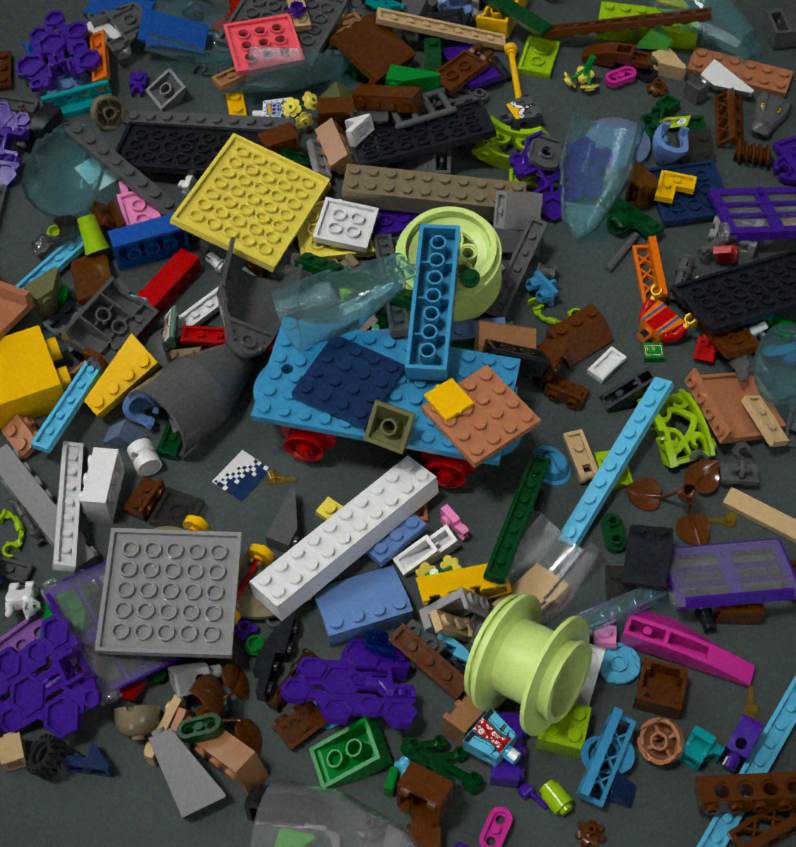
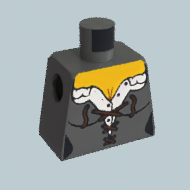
(522, 114)

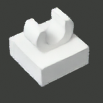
(187, 184)
(757, 329)

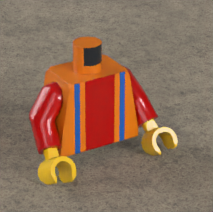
(660, 322)

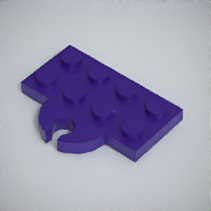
(786, 160)

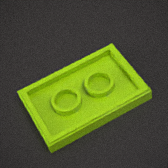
(538, 57)

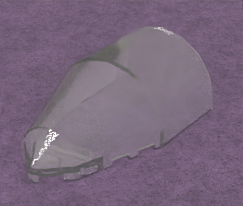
(560, 555)
(321, 817)

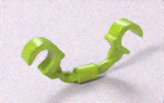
(537, 312)
(19, 529)

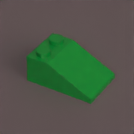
(413, 77)
(350, 754)

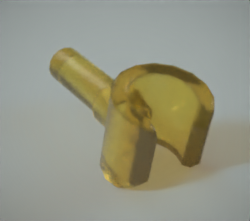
(273, 479)
(729, 519)
(750, 709)

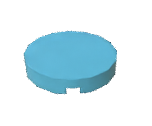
(620, 665)

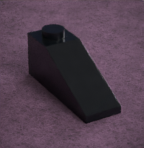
(628, 391)

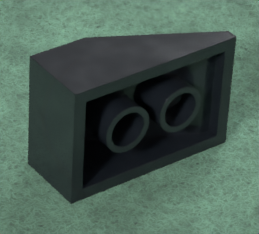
(648, 556)

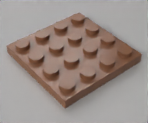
(490, 423)

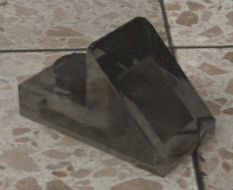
(68, 229)

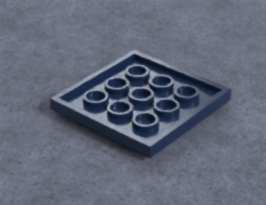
(685, 206)
(348, 381)

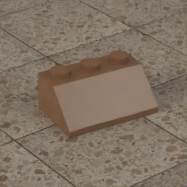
(335, 146)
(505, 333)

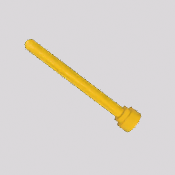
(510, 51)

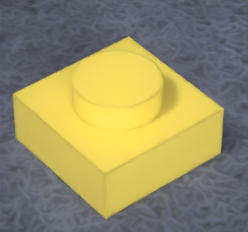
(327, 508)

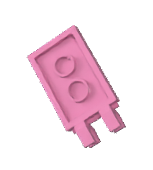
(133, 207)

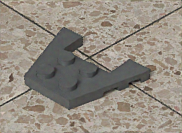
(125, 20)

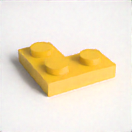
(671, 182)

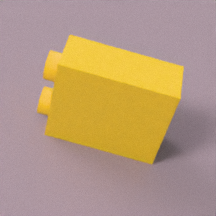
(28, 375)

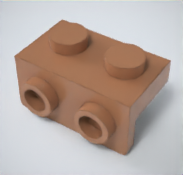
(20, 433)

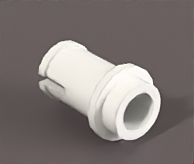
(215, 261)

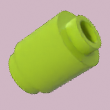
(556, 797)

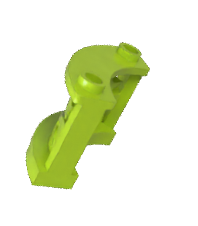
(491, 150)
(685, 406)

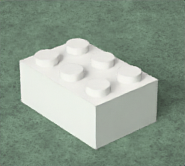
(102, 485)

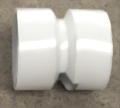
(144, 457)

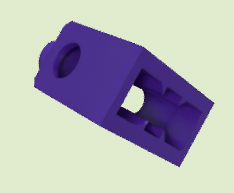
(744, 736)

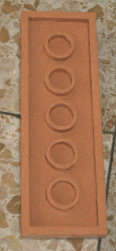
(756, 75)

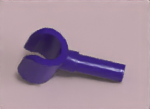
(527, 790)

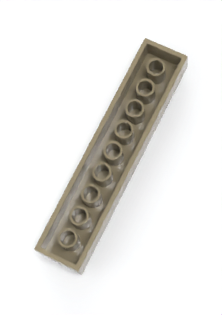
(422, 191)

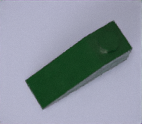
(432, 54)

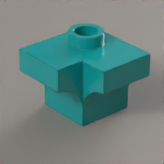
(700, 749)

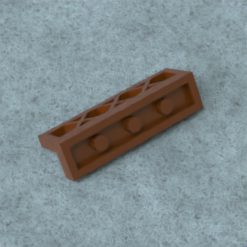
(733, 115)
(429, 660)
(775, 835)

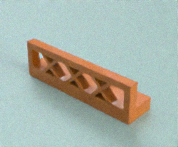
(98, 42)
(653, 261)

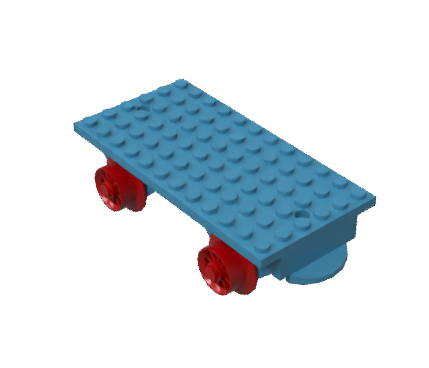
(314, 431)

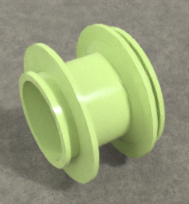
(478, 250)
(528, 663)

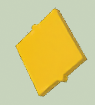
(448, 399)

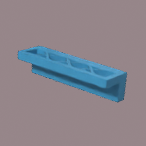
(599, 752)

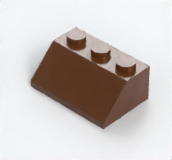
(586, 332)

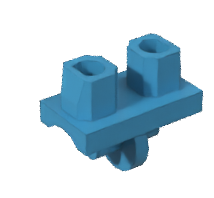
(544, 288)

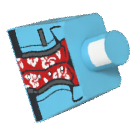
(492, 740)

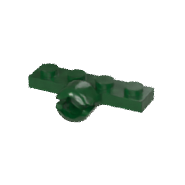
(627, 216)

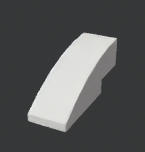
(427, 549)

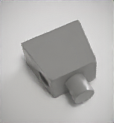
(184, 675)

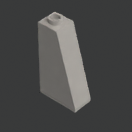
(185, 776)

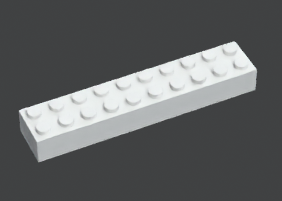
(344, 537)

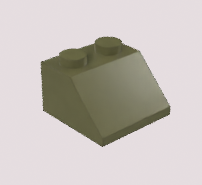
(45, 293)

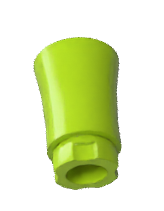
(92, 235)

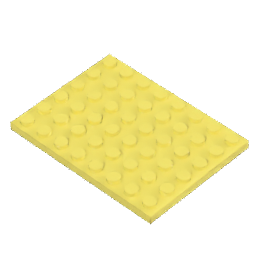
(251, 198)

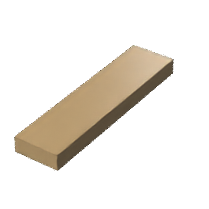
(761, 514)

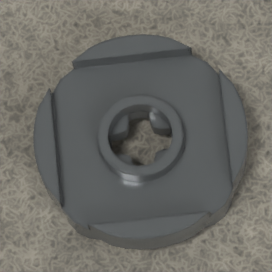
(538, 159)

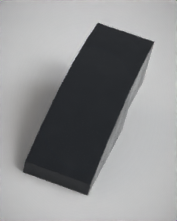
(42, 123)

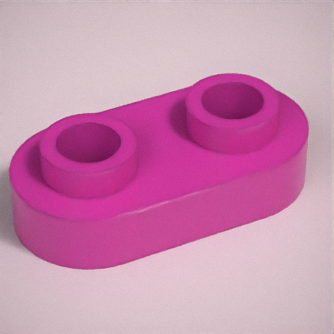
(620, 76)
(496, 831)

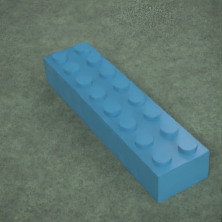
(433, 303)

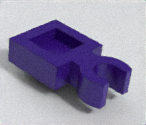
(138, 82)

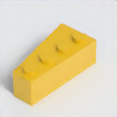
(495, 21)
(127, 370)
(441, 584)

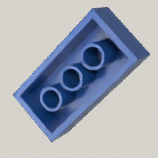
(147, 242)

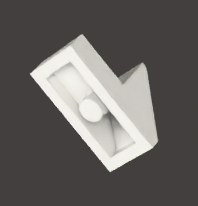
(358, 128)

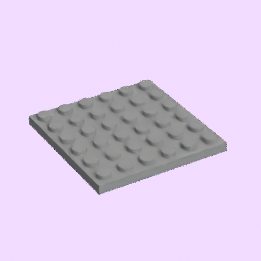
(169, 593)

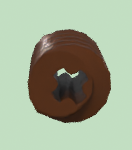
(752, 152)

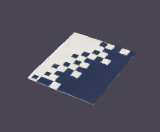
(241, 475)

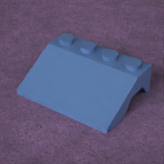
(363, 604)

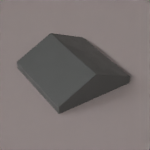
(167, 90)

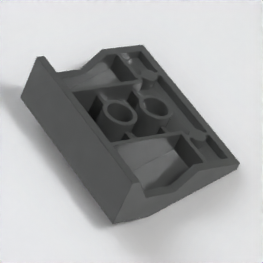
(108, 321)

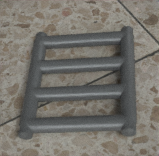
(433, 114)

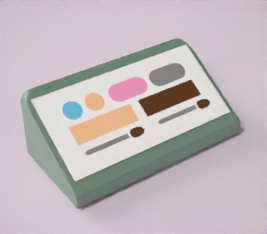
(170, 328)

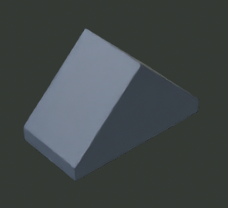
(122, 435)

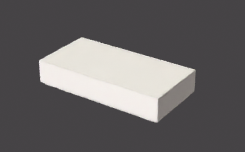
(606, 365)

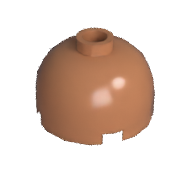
(661, 741)

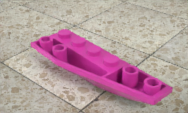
(680, 644)

